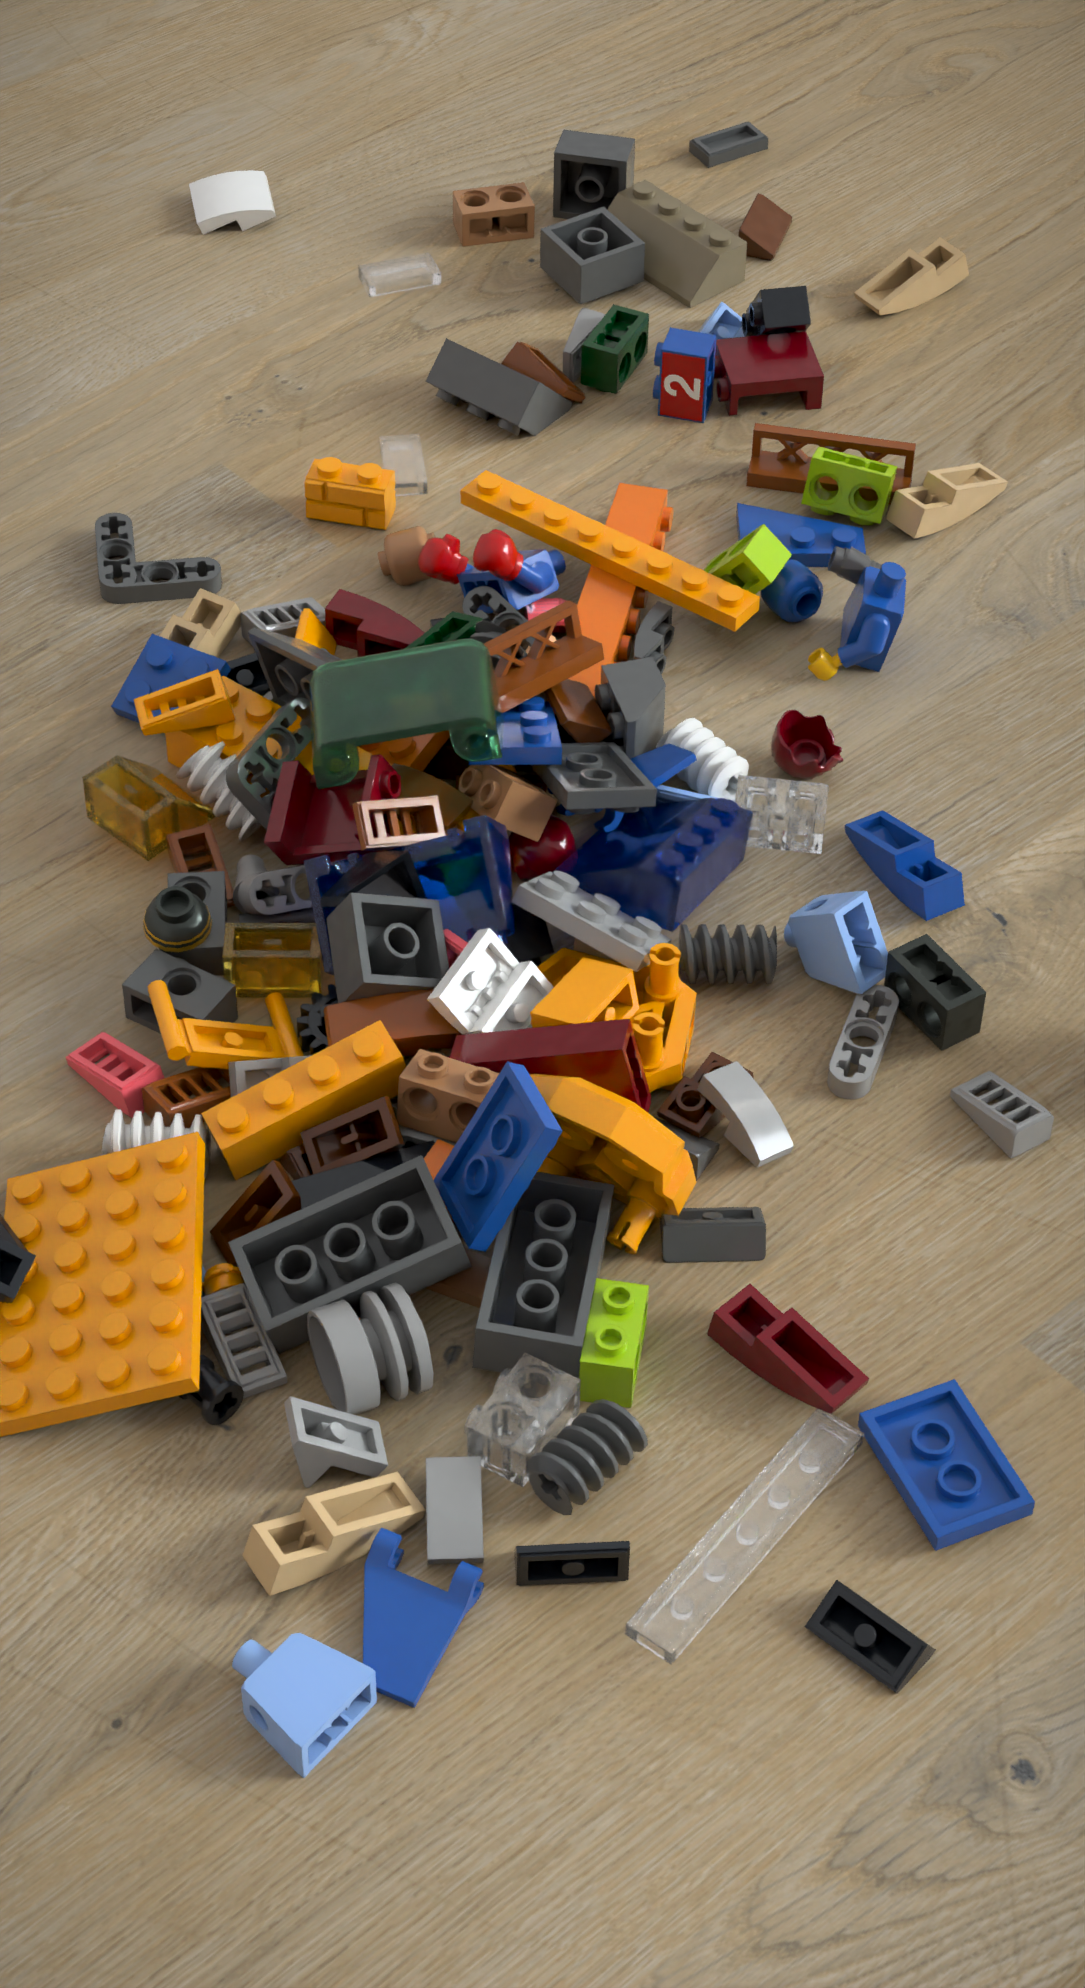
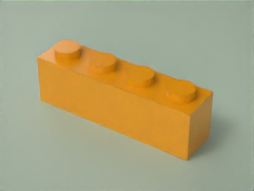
(271, 1114)

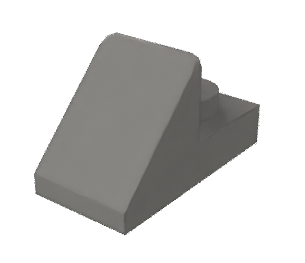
(333, 1438)

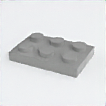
(590, 918)

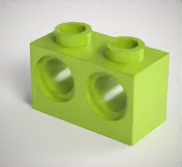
(850, 474)
(751, 561)
(613, 1342)

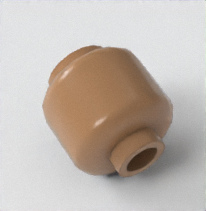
(402, 555)

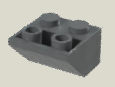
(633, 704)

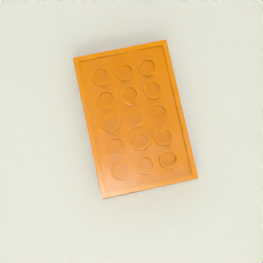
(112, 1286)

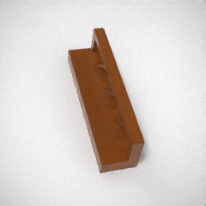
(790, 466)
(544, 664)

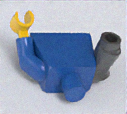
(868, 616)

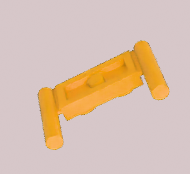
(217, 1042)

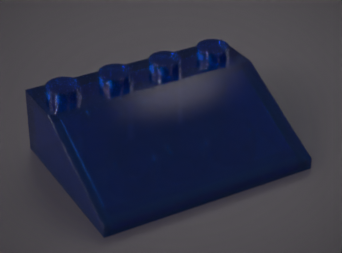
(664, 857)

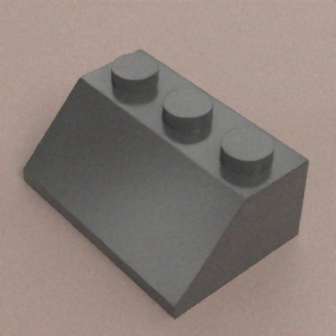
(494, 390)
(287, 663)

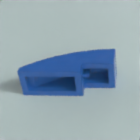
(907, 864)

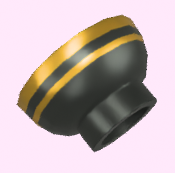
(177, 920)

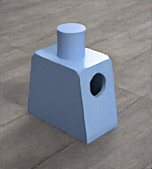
(839, 940)
(303, 1696)

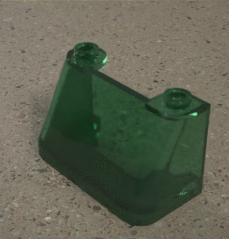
(404, 697)

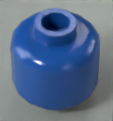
(794, 592)

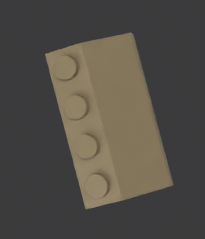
(683, 248)

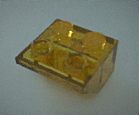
(140, 805)
(273, 959)

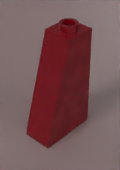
(591, 1051)

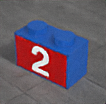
(685, 374)

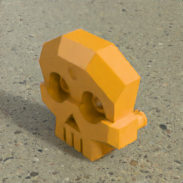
(665, 1015)
(618, 1145)

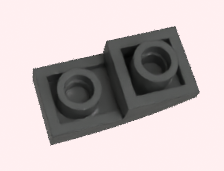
(655, 634)

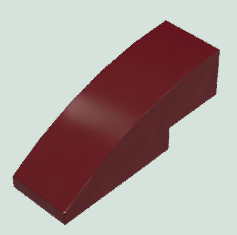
(367, 625)
(785, 1351)

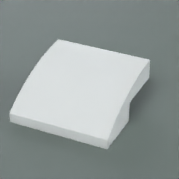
(232, 197)
(489, 988)

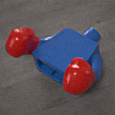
(514, 574)

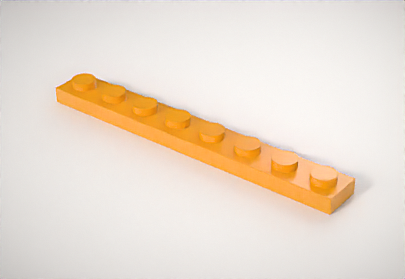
(611, 550)

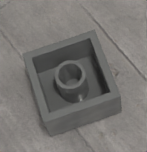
(590, 171)
(592, 255)
(386, 945)

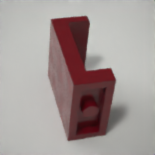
(767, 367)
(322, 821)

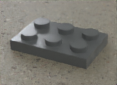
(596, 778)

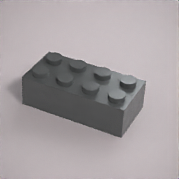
(349, 1245)
(544, 1275)

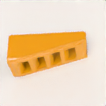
(200, 700)

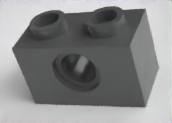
(191, 989)

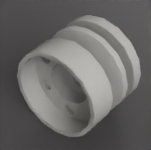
(381, 1346)

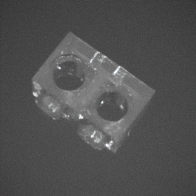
(785, 813)
(529, 1408)

